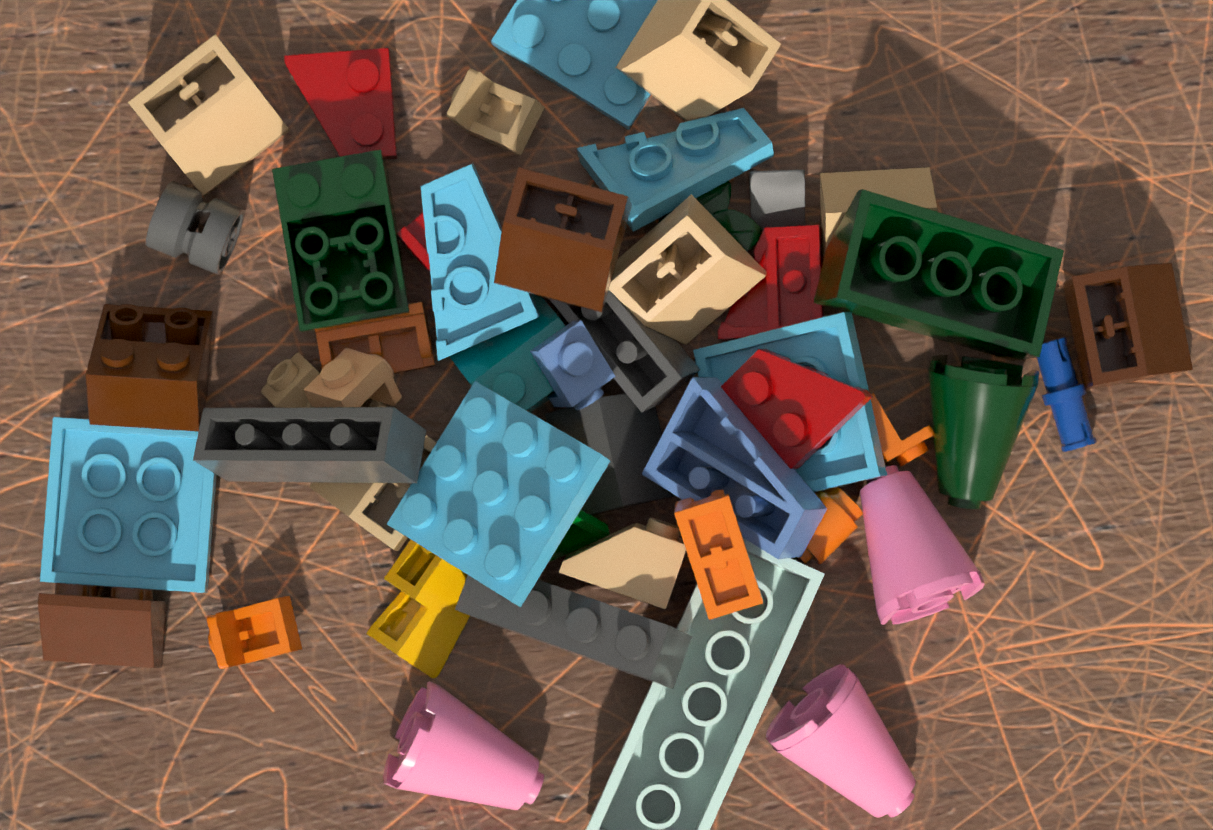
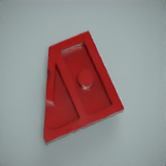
(350, 97)
(787, 291)
(792, 403)

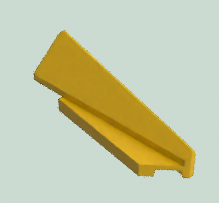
(423, 617)

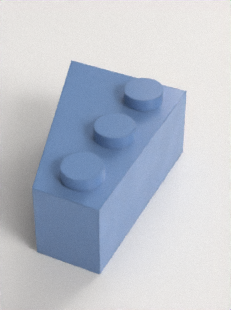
(717, 448)

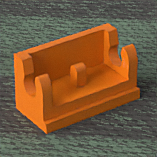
(398, 339)
(717, 554)

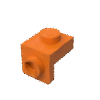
(890, 442)
(253, 632)

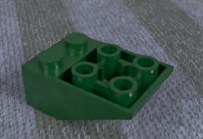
(341, 240)

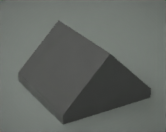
(624, 437)

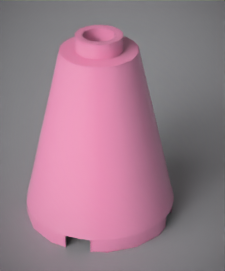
(912, 550)
(844, 743)
(459, 755)

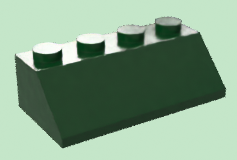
(940, 277)

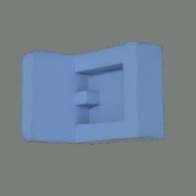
(573, 366)

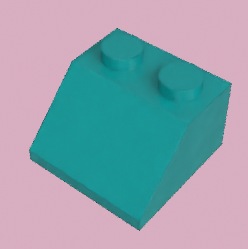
(506, 360)

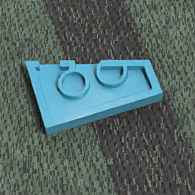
(670, 167)
(463, 258)

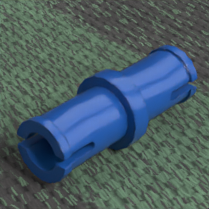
(1064, 395)

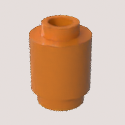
(835, 525)

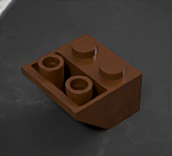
(561, 239)
(1127, 324)
(149, 367)
(102, 630)

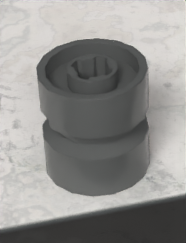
(176, 222)

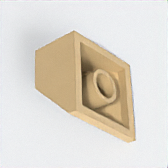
(632, 561)

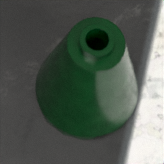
(976, 423)

